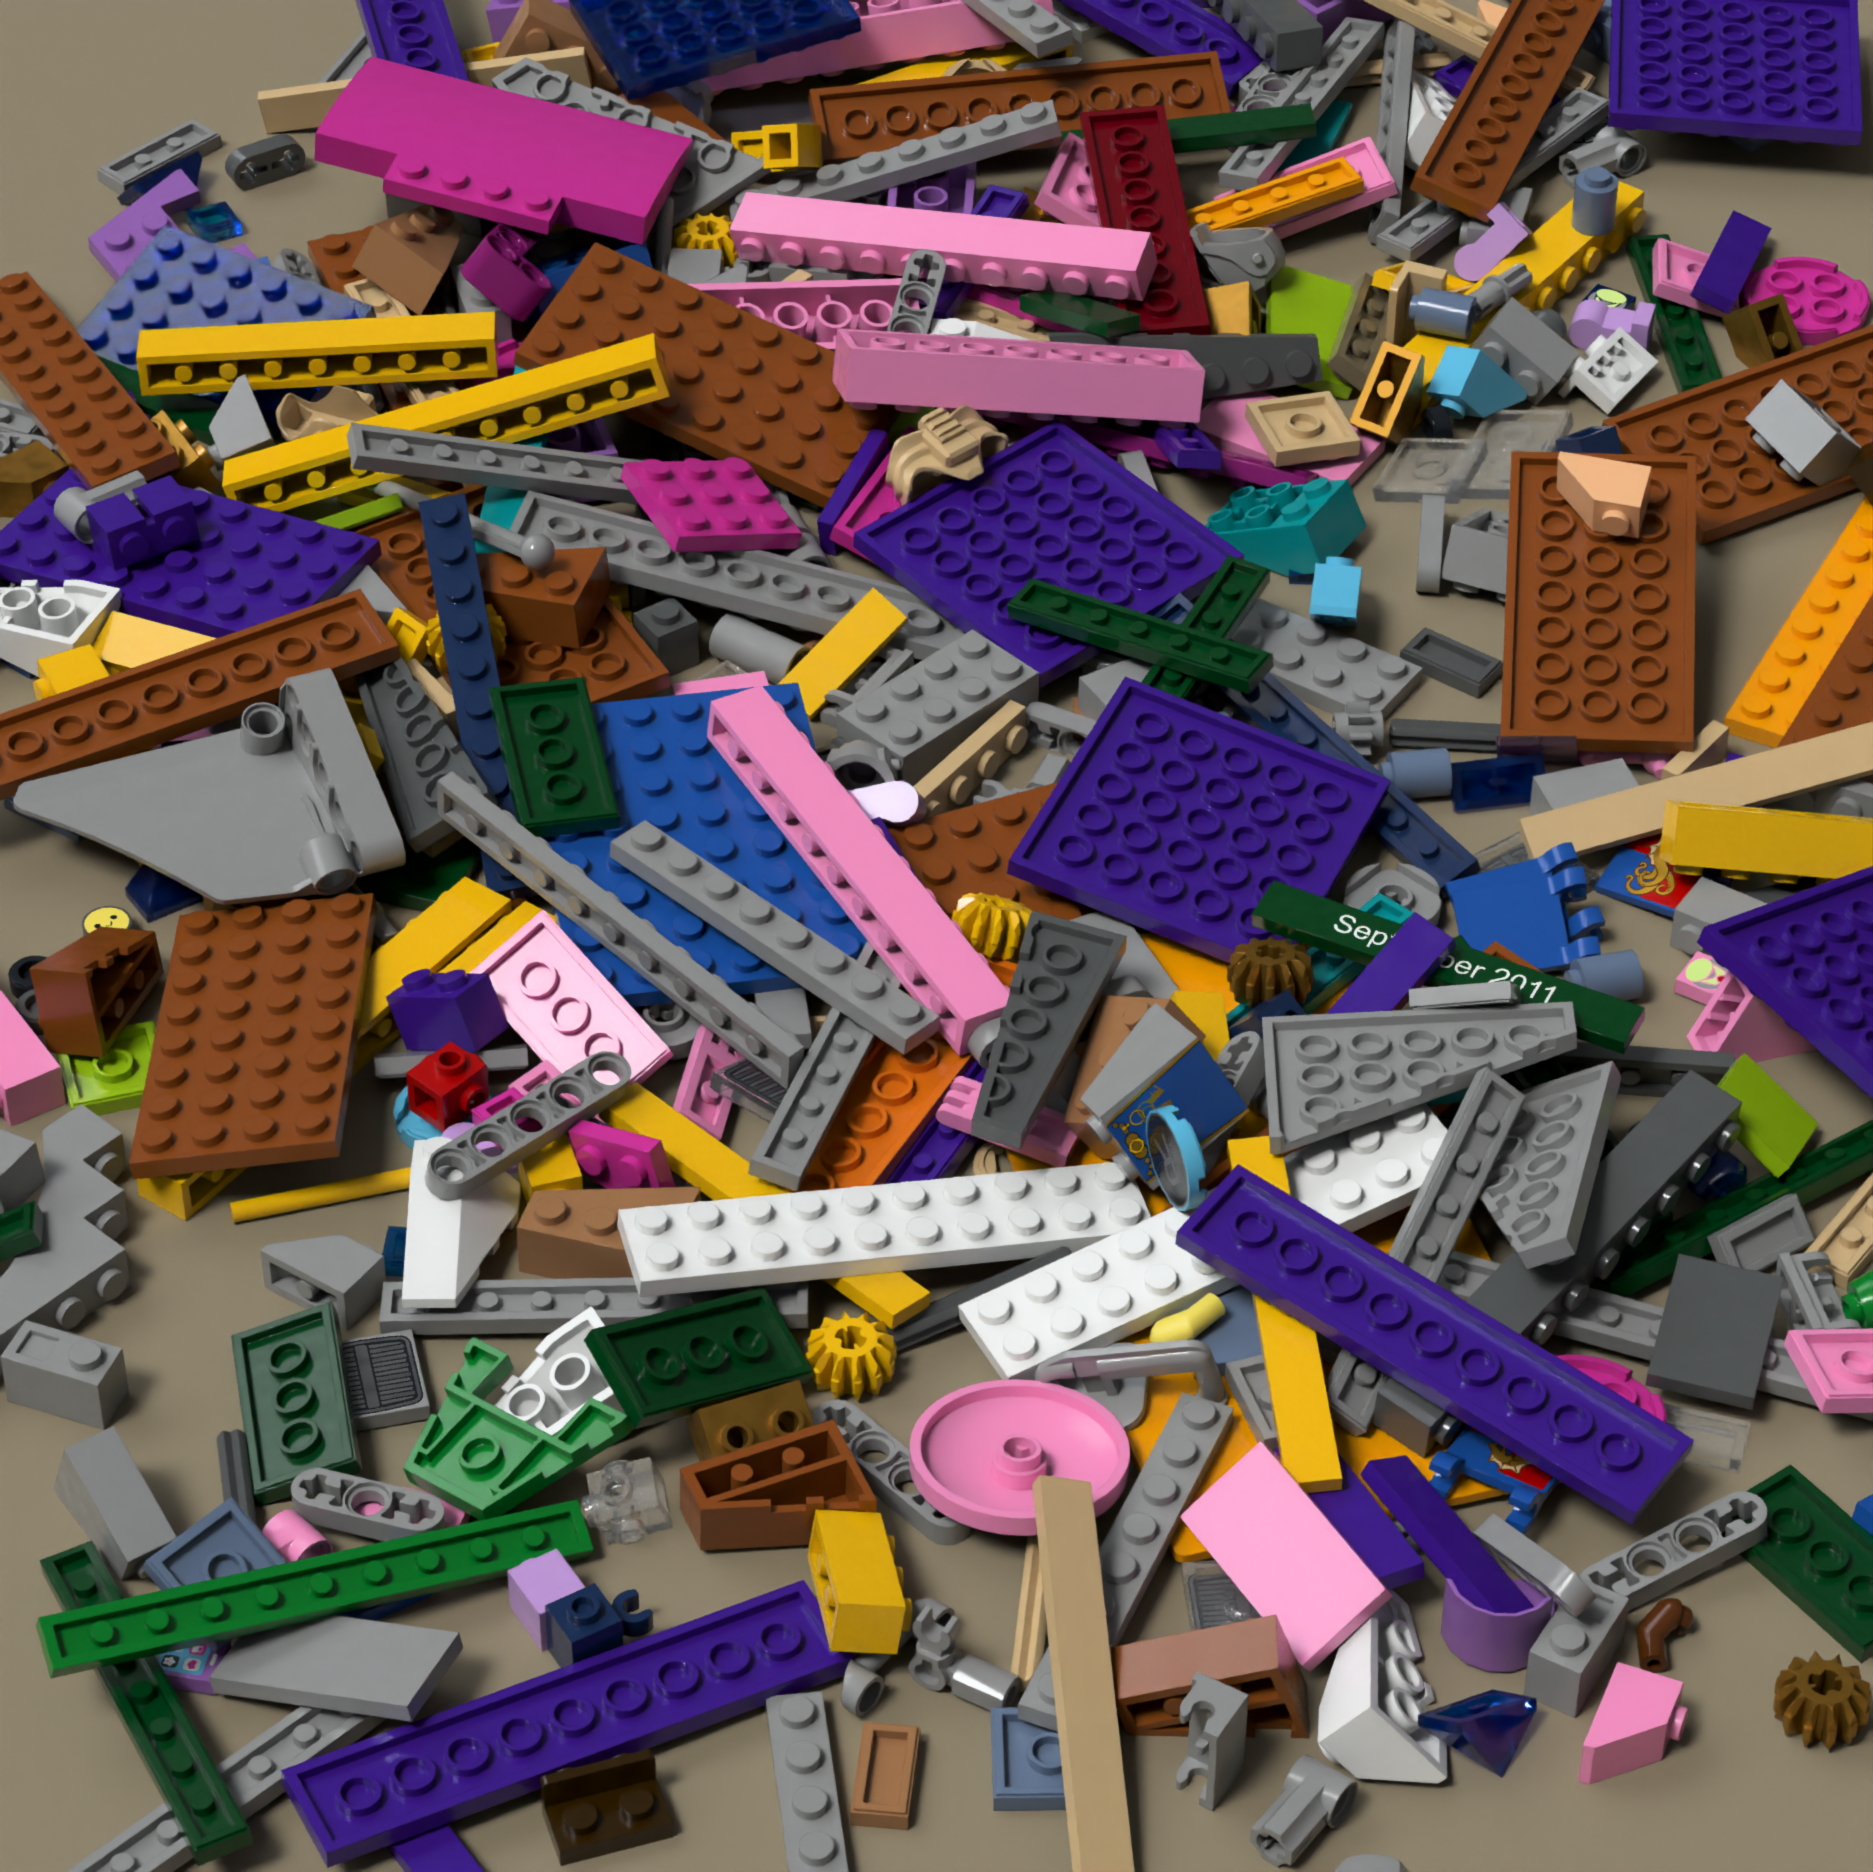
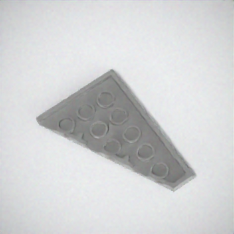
(711, 170)
(1366, 1065)
(1550, 1164)

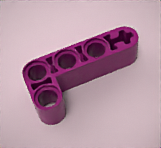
(503, 272)

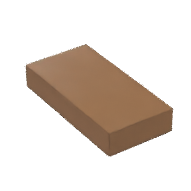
(885, 1776)

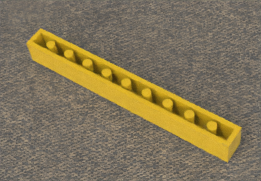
(1557, 261)
(493, 411)
(425, 943)

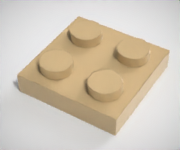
(1302, 428)

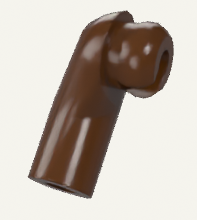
(1665, 1617)

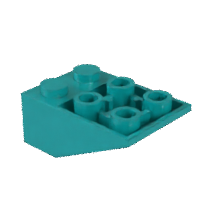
(1290, 523)

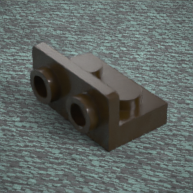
(604, 1807)

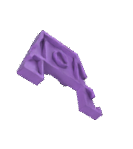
(129, 233)

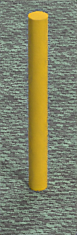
(320, 1195)

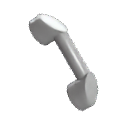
(861, 1684)

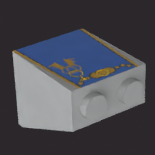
(1152, 1069)

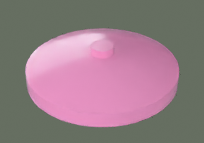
(993, 1439)

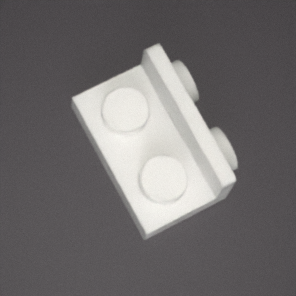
(1610, 371)

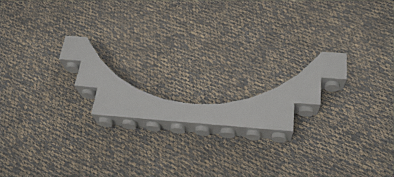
(83, 1214)

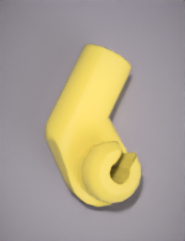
(1188, 1322)

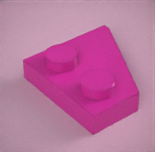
(619, 1157)

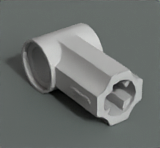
(1610, 149)
(71, 503)
(1308, 1802)

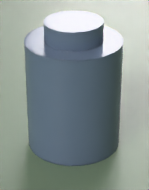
(1594, 201)
(1443, 313)
(1419, 772)
(1609, 973)

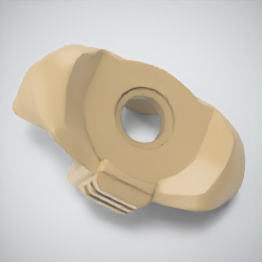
(339, 407)
(941, 450)

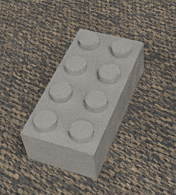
(939, 703)

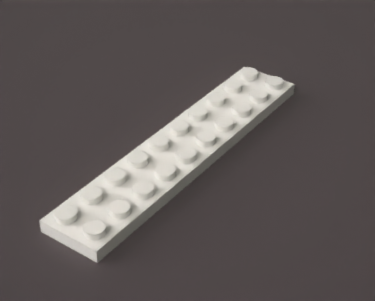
(875, 1228)
(1144, 1276)

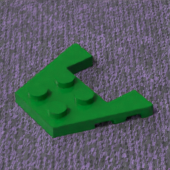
(492, 1459)

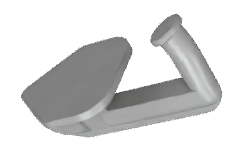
(1120, 1373)

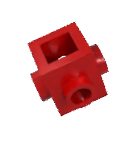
(447, 1086)

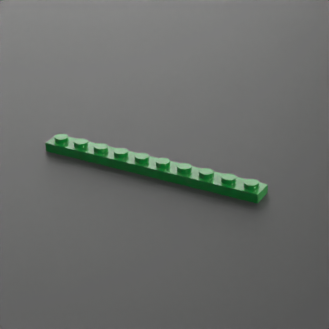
(307, 1589)

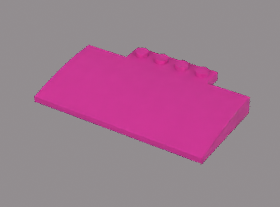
(500, 153)

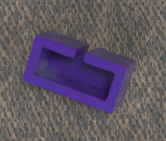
(129, 537)
(447, 1008)

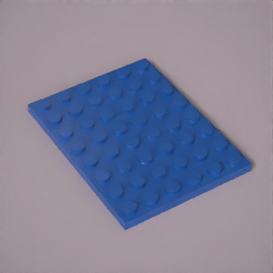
(683, 786)

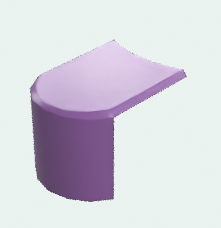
(1493, 1639)

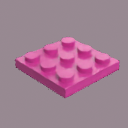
(710, 505)

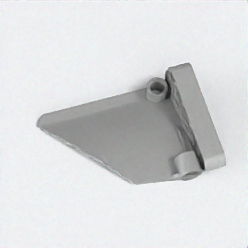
(241, 808)

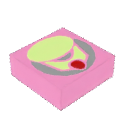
(1700, 978)

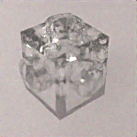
(627, 1501)

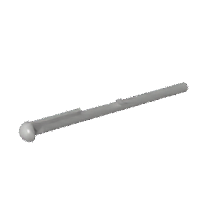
(536, 551)

